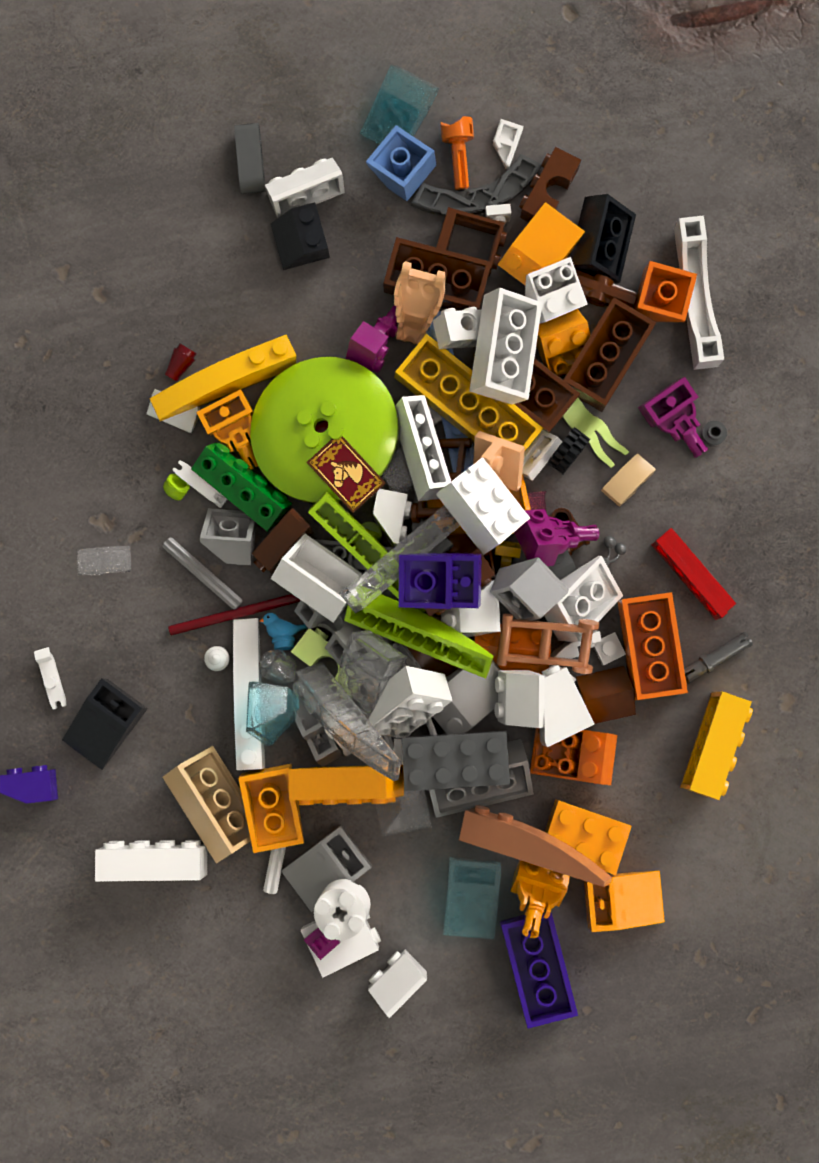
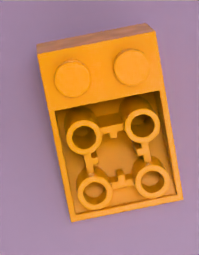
(625, 903)

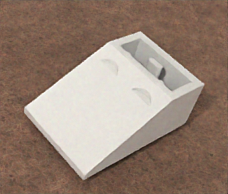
(409, 701)

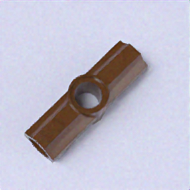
(601, 290)

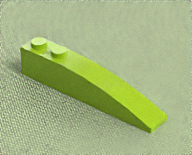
(350, 534)
(422, 634)

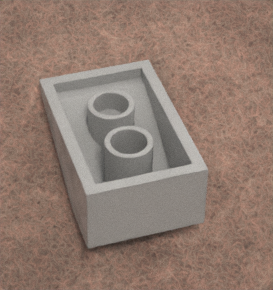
(471, 700)

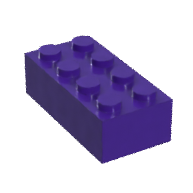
(539, 972)

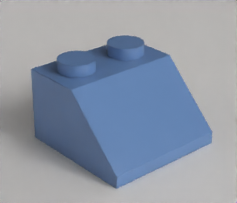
(402, 162)

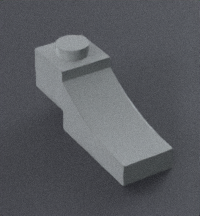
(322, 746)

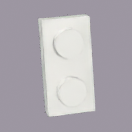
(539, 453)

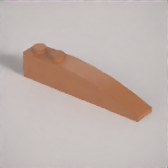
(528, 844)

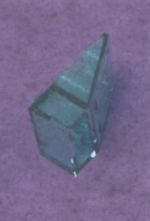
(400, 102)
(472, 898)

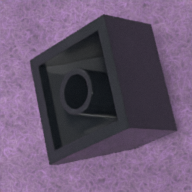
(300, 237)

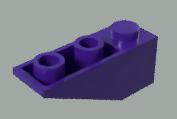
(30, 786)

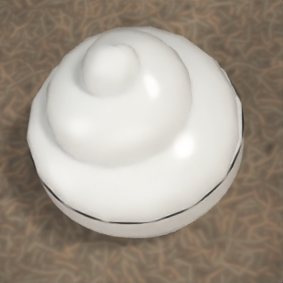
(216, 658)

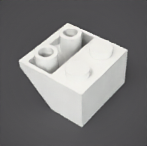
(556, 288)
(390, 513)

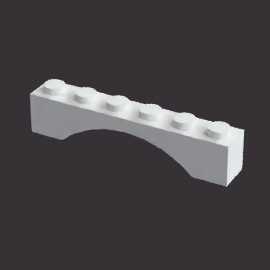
(701, 323)

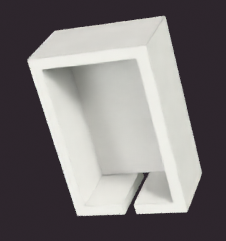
(483, 506)
(315, 576)

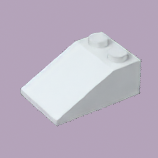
(589, 597)

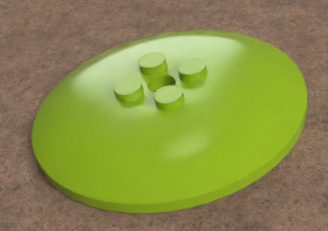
(317, 391)

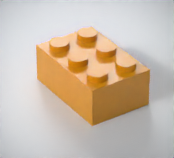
(590, 834)

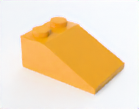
(542, 242)
(269, 814)

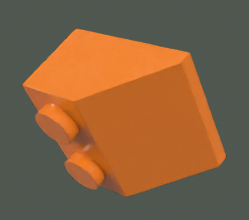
(665, 293)

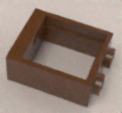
(474, 222)

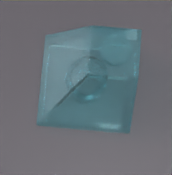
(270, 711)

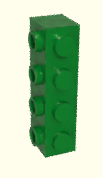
(241, 485)

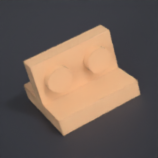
(502, 456)

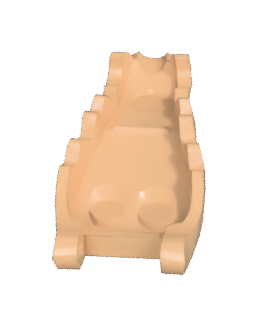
(417, 301)

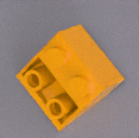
(562, 341)

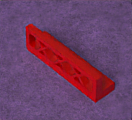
(694, 574)

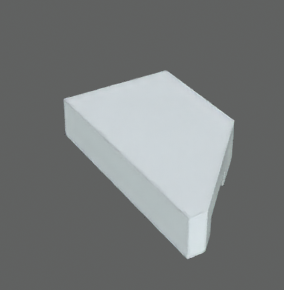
(506, 141)

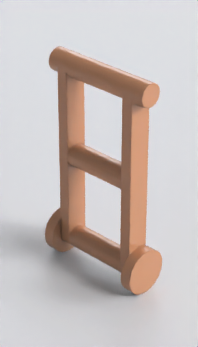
(579, 665)

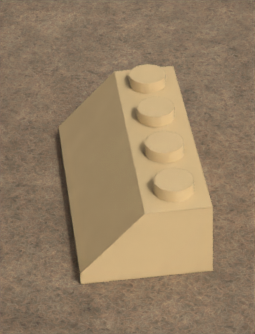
(211, 802)

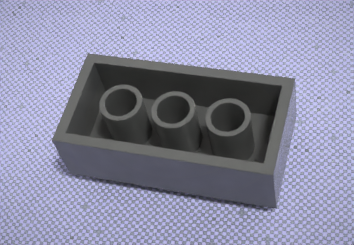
(455, 760)

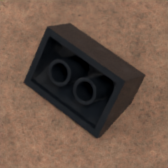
(606, 237)

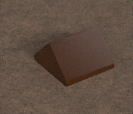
(607, 694)

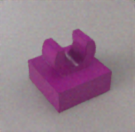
(320, 944)

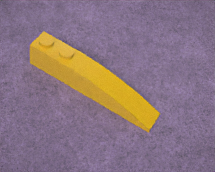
(225, 377)

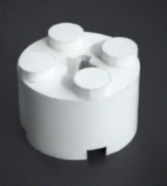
(335, 922)

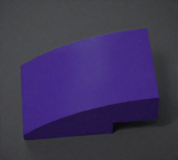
(440, 580)

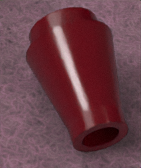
(180, 361)

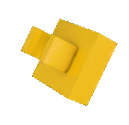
(507, 551)

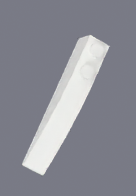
(246, 669)

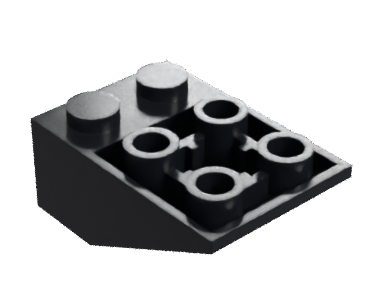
(103, 722)

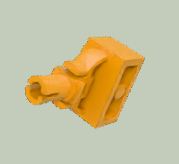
(230, 422)
(540, 891)

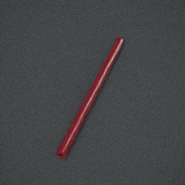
(232, 614)

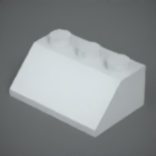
(305, 186)

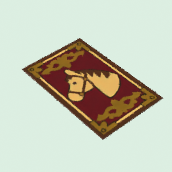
(346, 473)

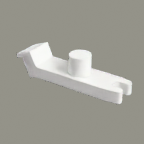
(199, 484)
(50, 677)

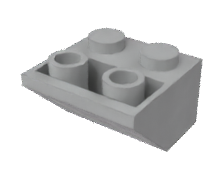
(528, 589)

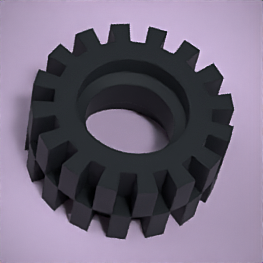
(568, 450)

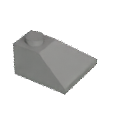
(229, 535)

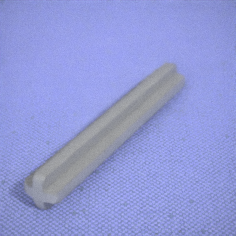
(202, 573)

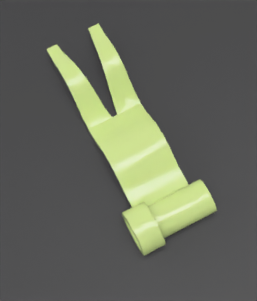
(584, 421)

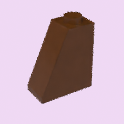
(280, 541)

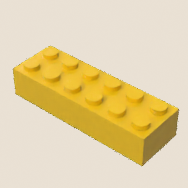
(446, 389)

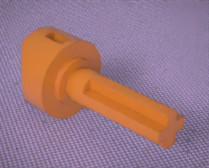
(458, 135)

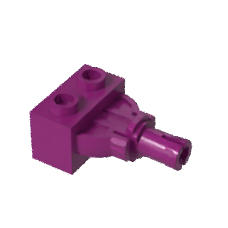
(369, 343)
(675, 414)
(549, 536)

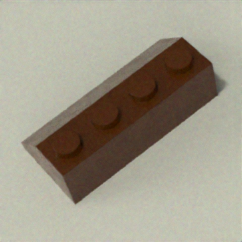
(464, 274)
(608, 353)

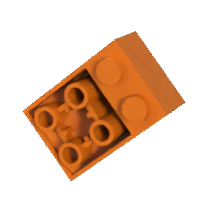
(581, 757)

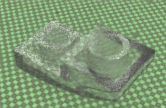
(103, 560)

